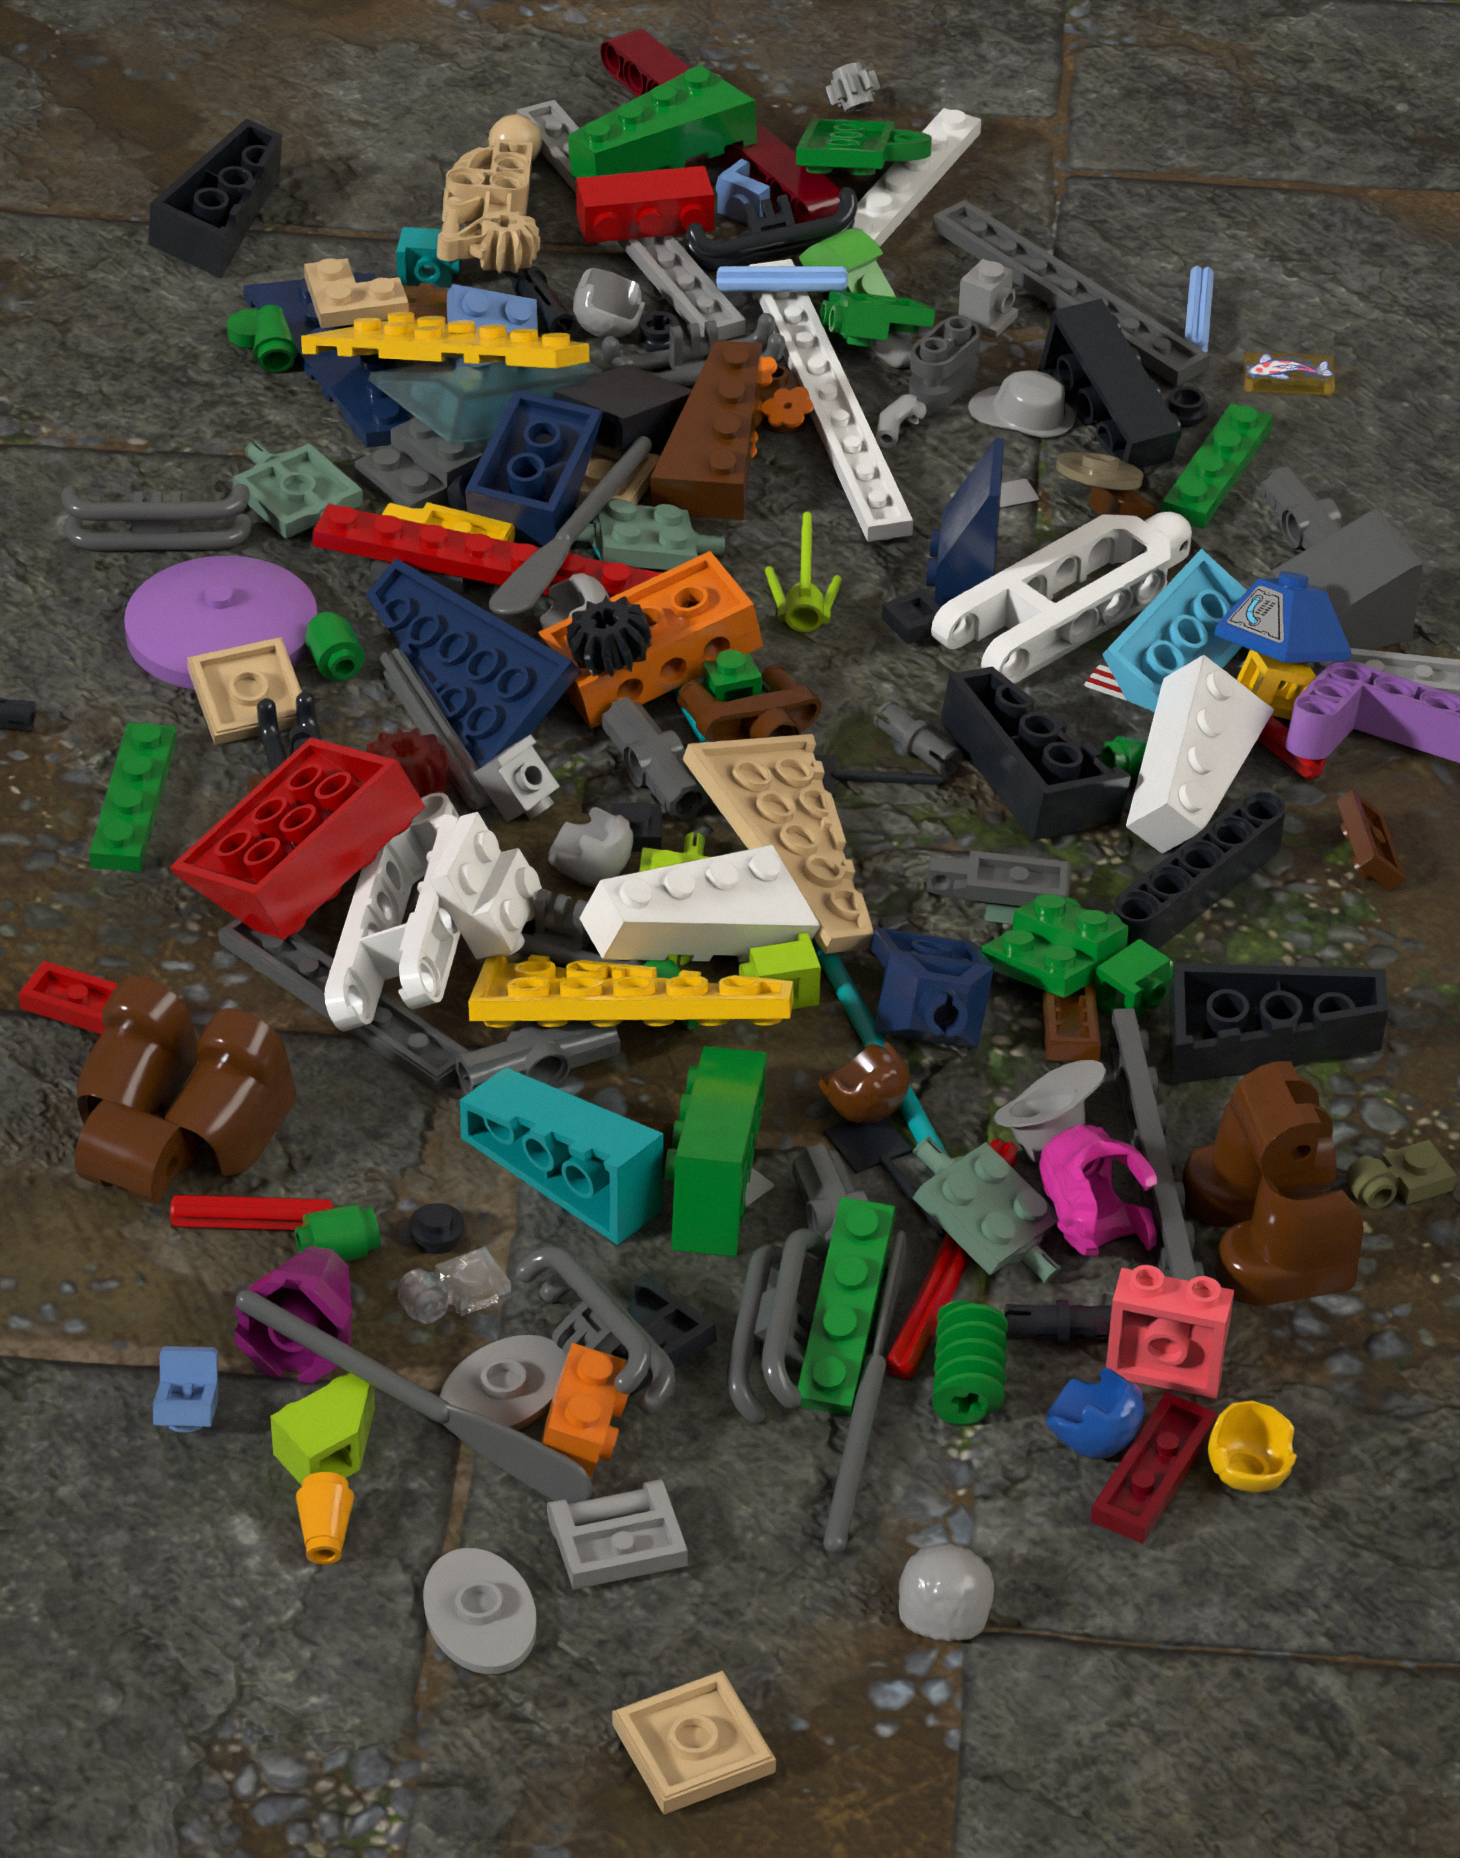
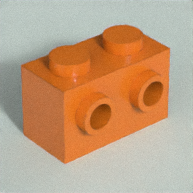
(584, 1406)

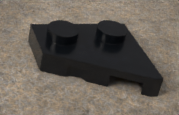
(669, 1322)

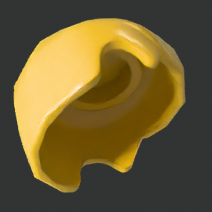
(1252, 1447)

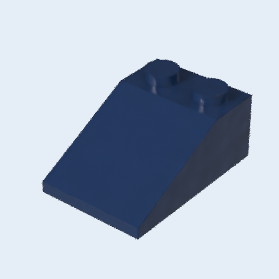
(534, 465)
(968, 530)

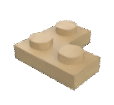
(342, 300)

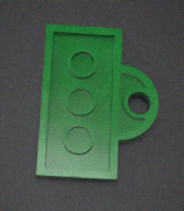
(858, 145)

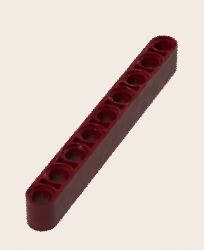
(644, 63)

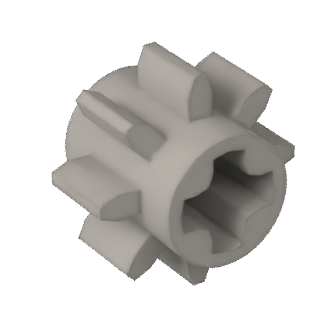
(853, 88)

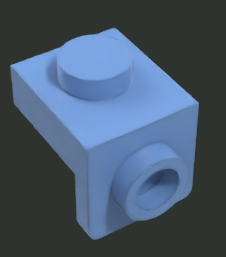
(737, 189)
(186, 1388)

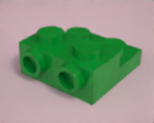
(868, 316)
(1056, 944)

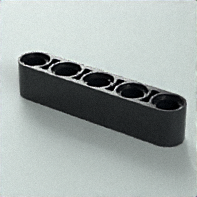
(1202, 870)

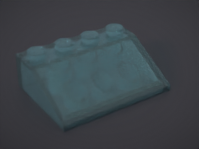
(468, 399)

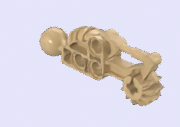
(491, 196)

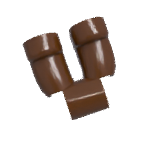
(140, 1065)
(1269, 1186)

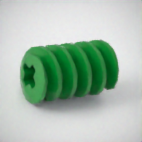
(969, 1362)

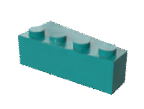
(569, 1151)

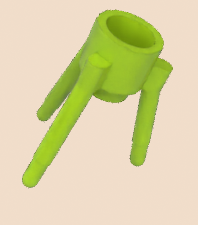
(804, 604)

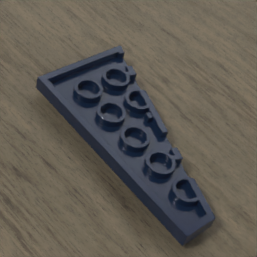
(342, 378)
(476, 666)

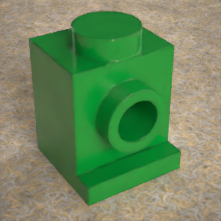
(732, 676)
(1133, 979)

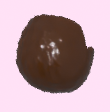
(868, 1085)

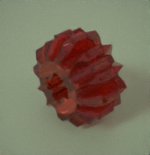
(419, 757)

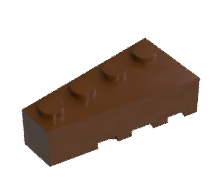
(713, 440)

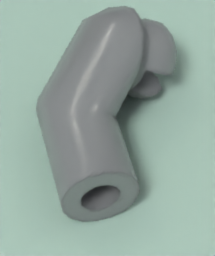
(894, 351)
(890, 419)

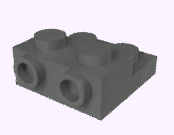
(416, 465)

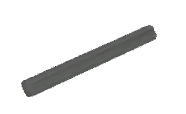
(431, 720)

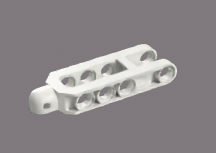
(1024, 591)
(373, 939)

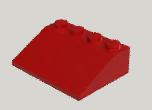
(300, 835)

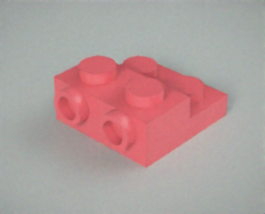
(1169, 1330)

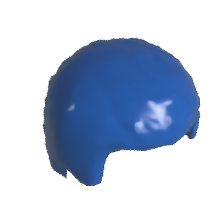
(1097, 1416)

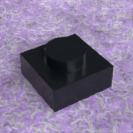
(911, 615)
(644, 821)

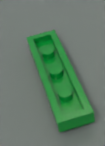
(1218, 464)
(133, 797)
(846, 1306)

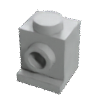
(988, 297)
(518, 781)

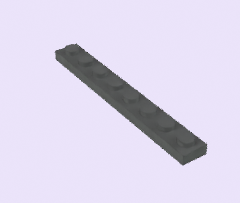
(1063, 287)
(1146, 1131)

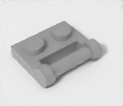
(618, 1535)

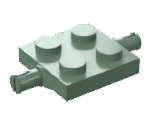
(295, 487)
(647, 536)
(987, 1208)

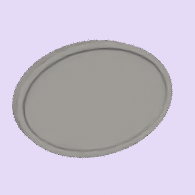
(508, 1380)
(480, 1611)

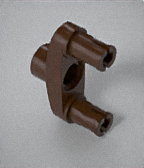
(781, 711)

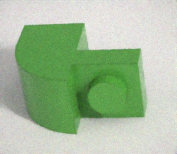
(857, 254)

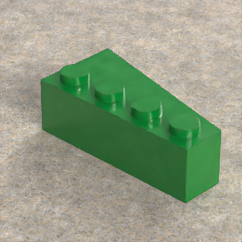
(665, 127)
(715, 1149)

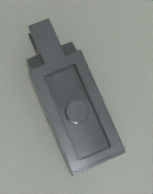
(998, 877)

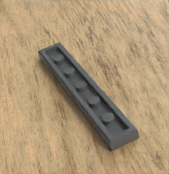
(394, 1030)

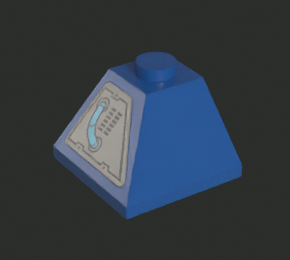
(1286, 621)

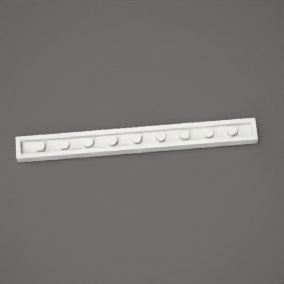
(838, 415)

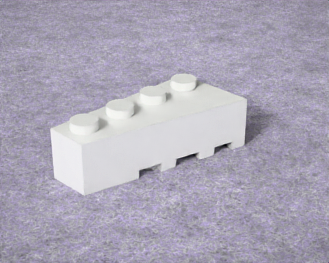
(1193, 752)
(699, 909)

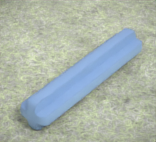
(781, 278)
(1199, 307)

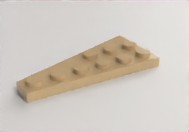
(777, 798)

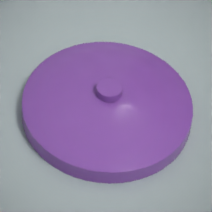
(215, 607)

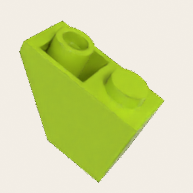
(325, 1429)

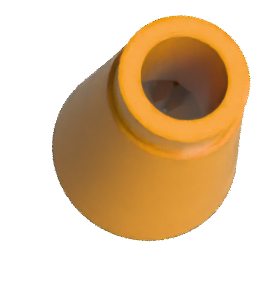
(324, 1515)

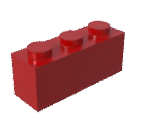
(644, 204)

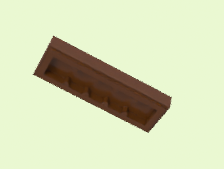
(1071, 1025)

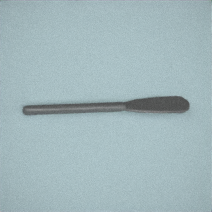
(538, 571)
(864, 1409)
(507, 1448)

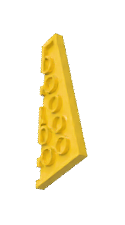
(434, 341)
(619, 992)

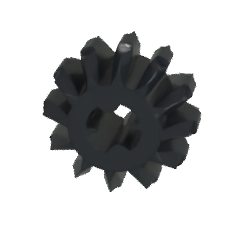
(609, 636)

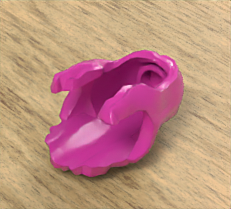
(1079, 1184)

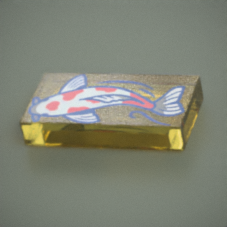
(1288, 373)

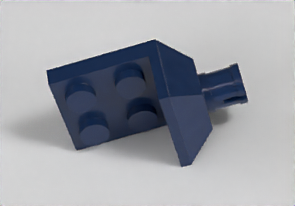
(931, 987)

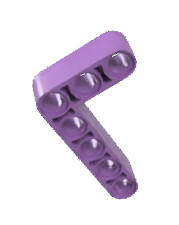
(1376, 703)

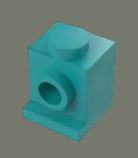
(419, 261)

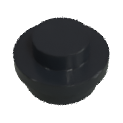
(1188, 405)
(436, 1228)

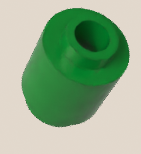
(334, 646)
(344, 1229)

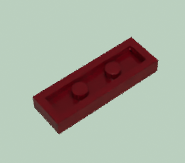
(1153, 1468)

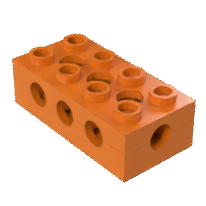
(691, 618)

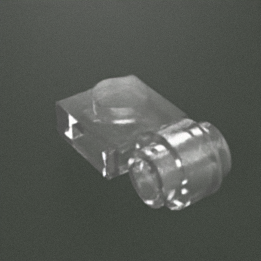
(464, 1281)

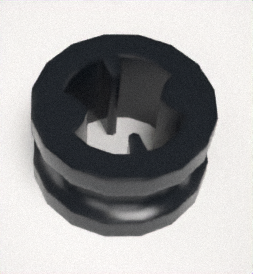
(656, 330)

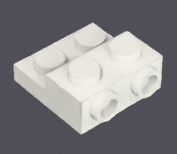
(485, 889)

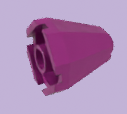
(314, 1289)

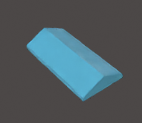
(1175, 630)

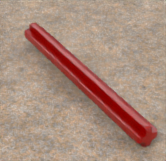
(934, 1293)

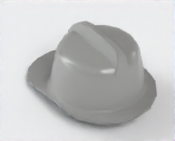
(1025, 403)
(1051, 1105)

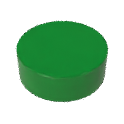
(242, 328)

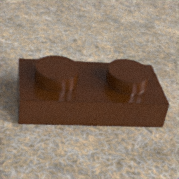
(1370, 840)

